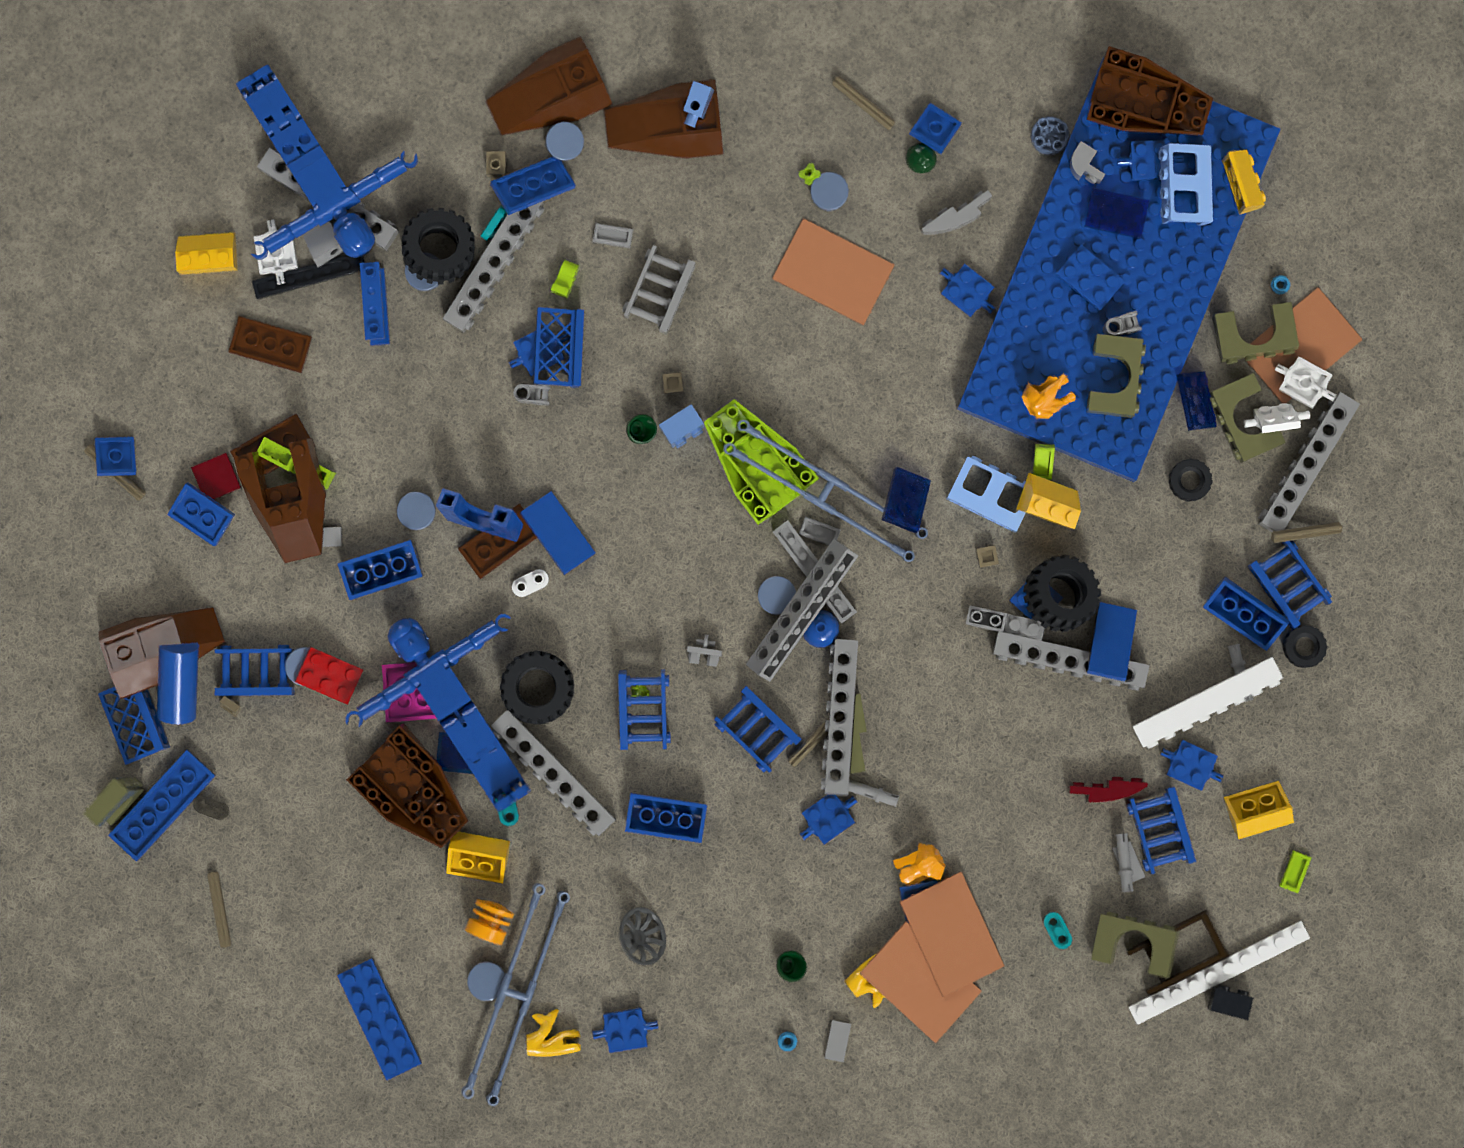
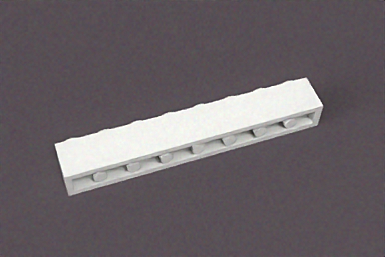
(1207, 702)

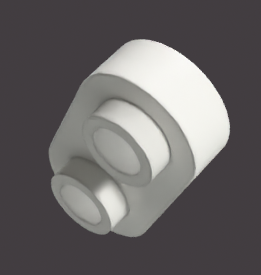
(530, 583)

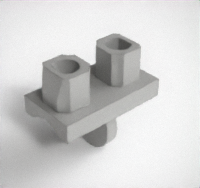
(713, 655)

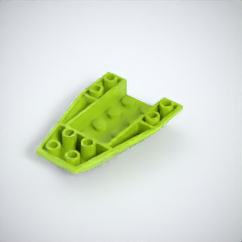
(755, 489)

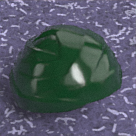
(921, 158)
(641, 429)
(791, 966)

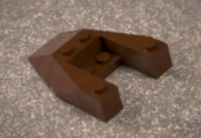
(289, 512)

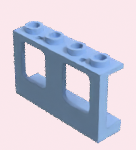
(1200, 183)
(987, 503)

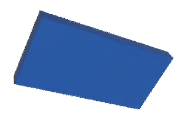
(532, 185)
(557, 533)
(1112, 641)

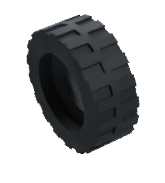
(1203, 473)
(1319, 646)

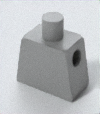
(322, 243)

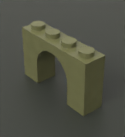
(1233, 347)
(1129, 353)
(1245, 445)
(114, 801)
(1163, 941)

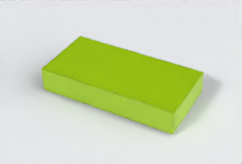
(1044, 460)
(1295, 871)

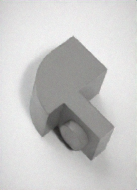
(1081, 165)

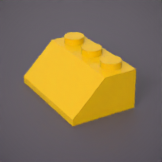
(1243, 181)
(206, 253)
(1050, 501)
(1259, 809)
(478, 857)

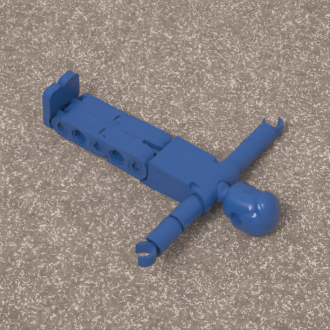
(312, 170)
(451, 705)

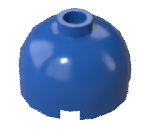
(822, 630)

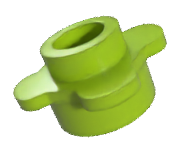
(809, 178)
(639, 690)

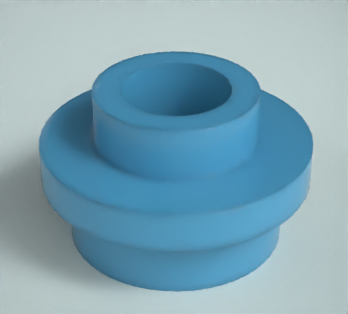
(1280, 278)
(790, 1047)

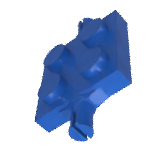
(1145, 160)
(967, 290)
(526, 350)
(1191, 765)
(828, 818)
(625, 1030)

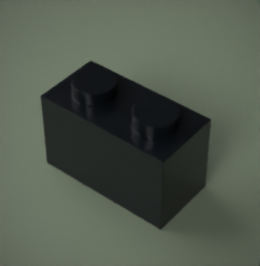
(1230, 1003)

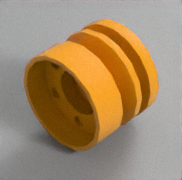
(489, 921)

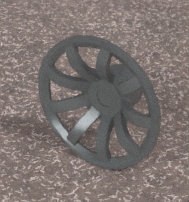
(638, 938)

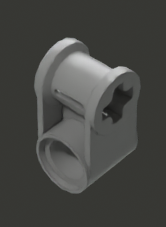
(1125, 324)
(534, 394)

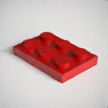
(328, 675)

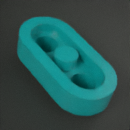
(490, 230)
(511, 809)
(1057, 930)

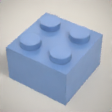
(682, 426)

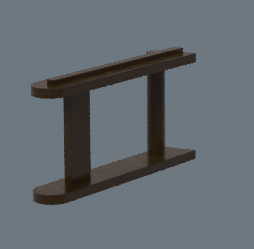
(1222, 952)

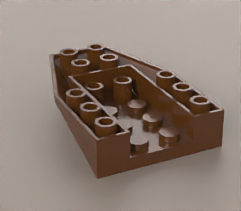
(391, 786)

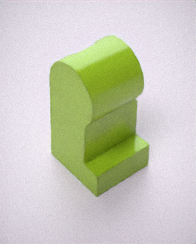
(565, 279)

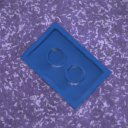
(1090, 277)
(201, 514)

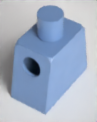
(698, 94)

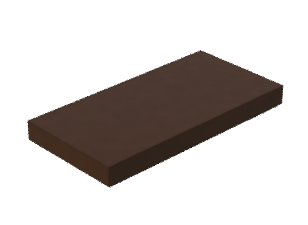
(270, 344)
(283, 433)
(488, 551)

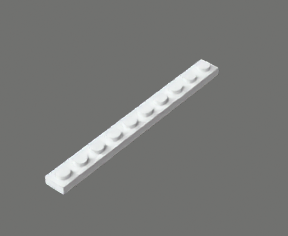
(1218, 972)

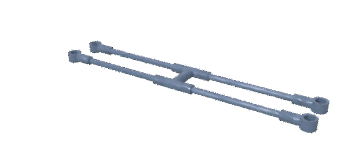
(818, 501)
(525, 997)

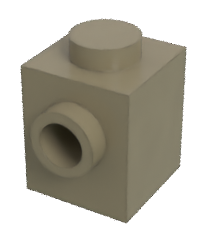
(496, 164)

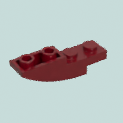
(1115, 789)

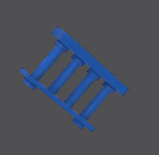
(374, 303)
(1280, 601)
(245, 688)
(762, 710)
(627, 718)
(1180, 835)

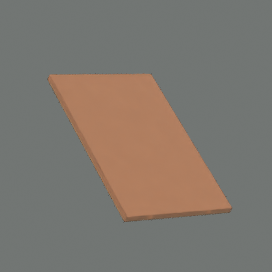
(833, 271)
(1322, 340)
(951, 934)
(907, 982)

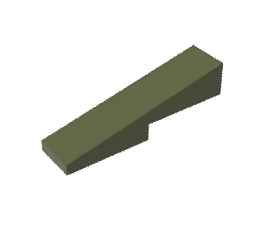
(859, 726)

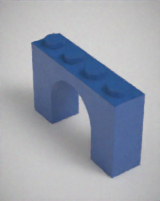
(501, 522)

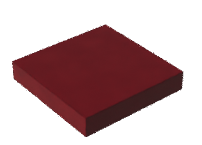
(216, 476)

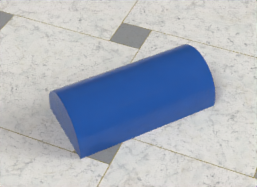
(380, 569)
(1245, 613)
(177, 683)
(666, 817)

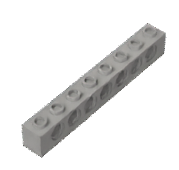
(269, 166)
(496, 273)
(1347, 409)
(802, 610)
(848, 648)
(1001, 650)
(500, 729)

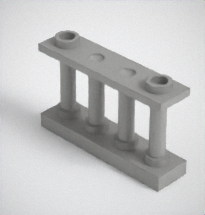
(670, 304)

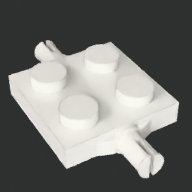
(280, 260)
(1305, 382)
(1276, 418)

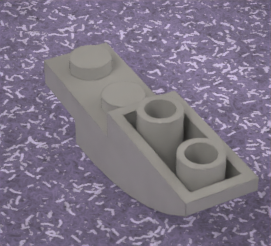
(951, 220)
(1005, 623)

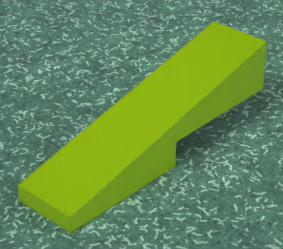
(282, 457)

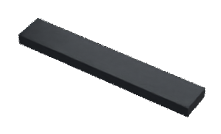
(307, 276)

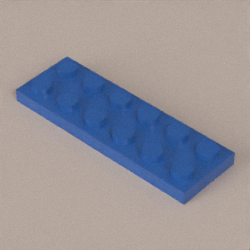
(162, 805)
(379, 1019)

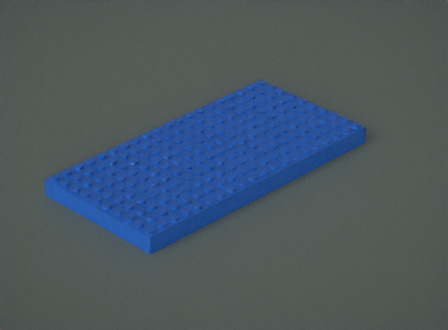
(1168, 281)

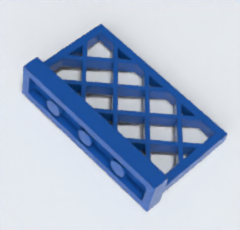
(575, 347)
(149, 716)

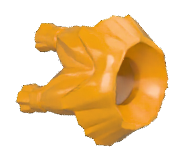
(1041, 399)
(924, 864)

